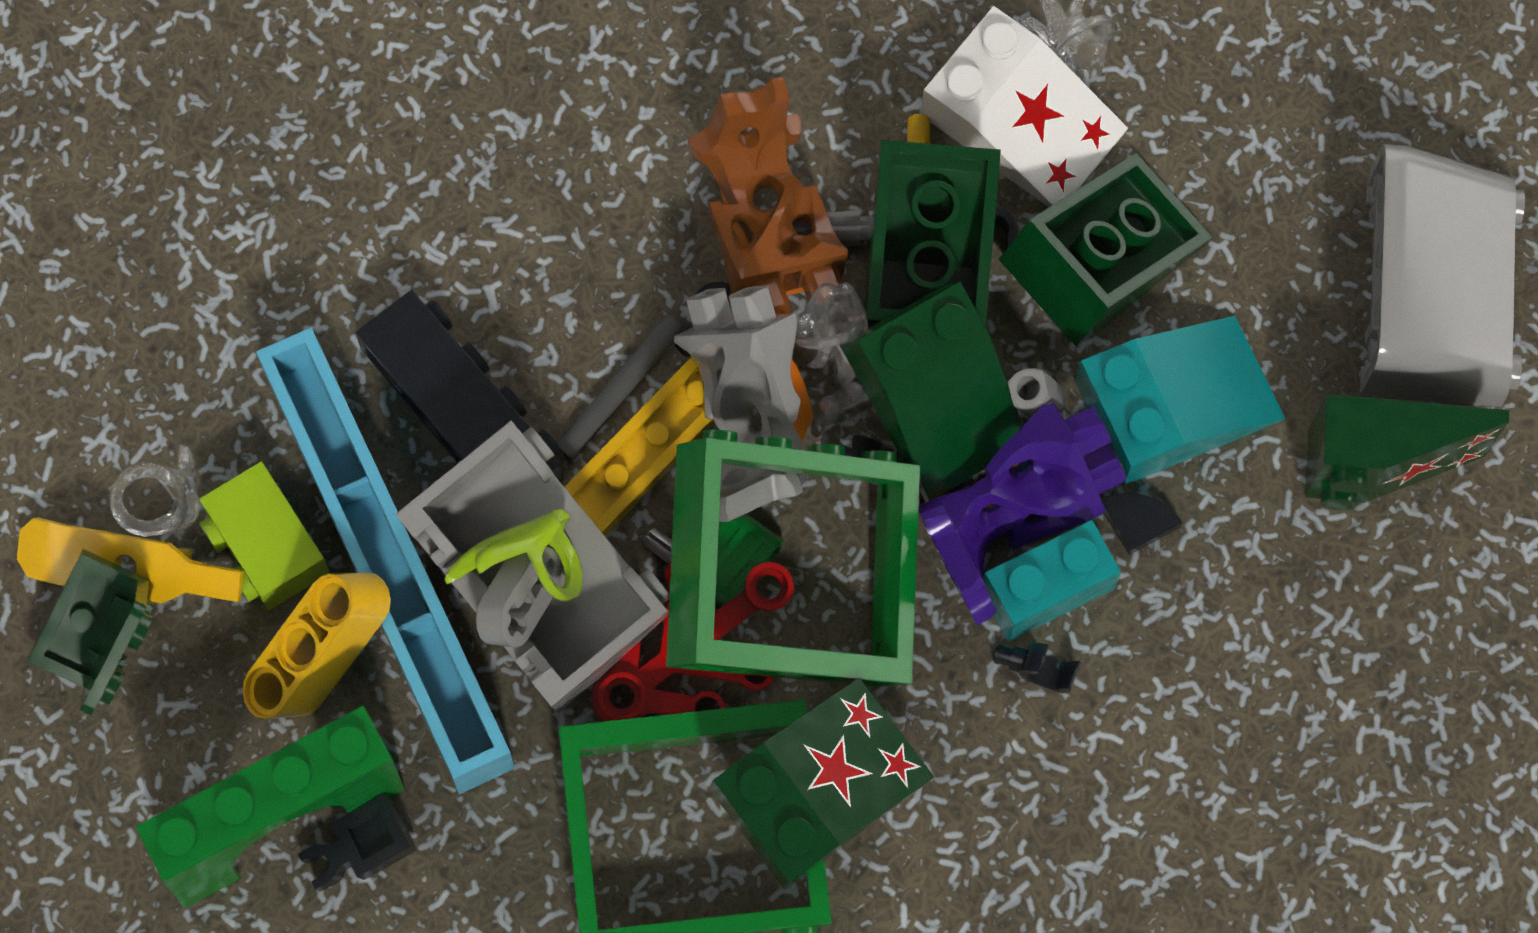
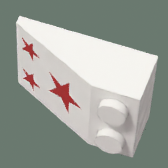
(1021, 98)

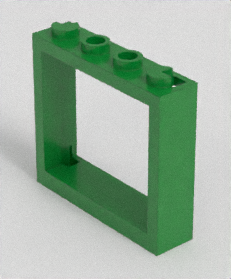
(696, 549)
(674, 731)

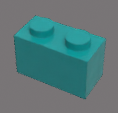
(1051, 580)

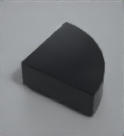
(1139, 519)

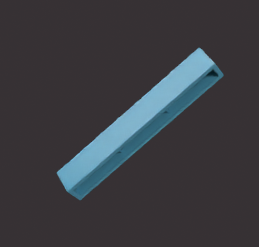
(381, 545)

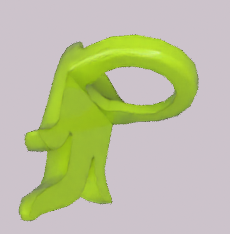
(533, 539)

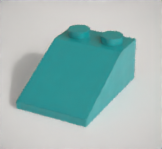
(1177, 394)

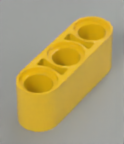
(316, 645)

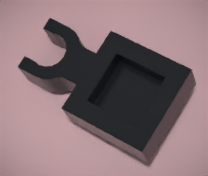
(367, 842)

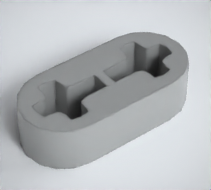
(515, 600)

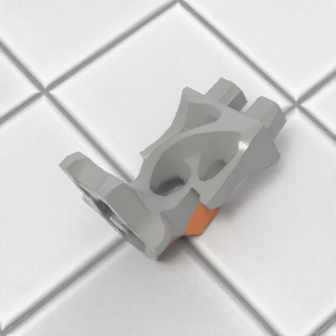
(743, 366)

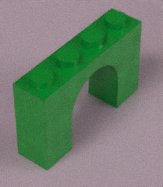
(206, 833)

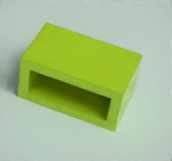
(263, 536)

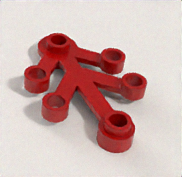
(654, 672)

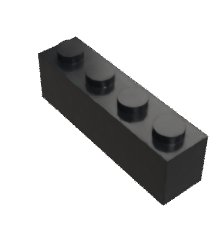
(442, 379)

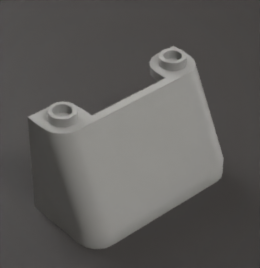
(1441, 280)
(512, 484)

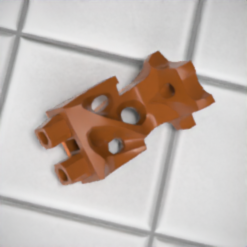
(746, 153)

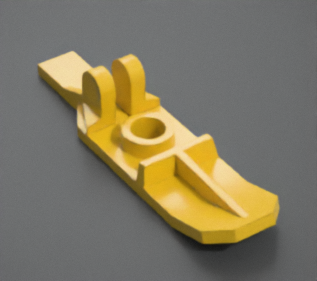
(52, 548)

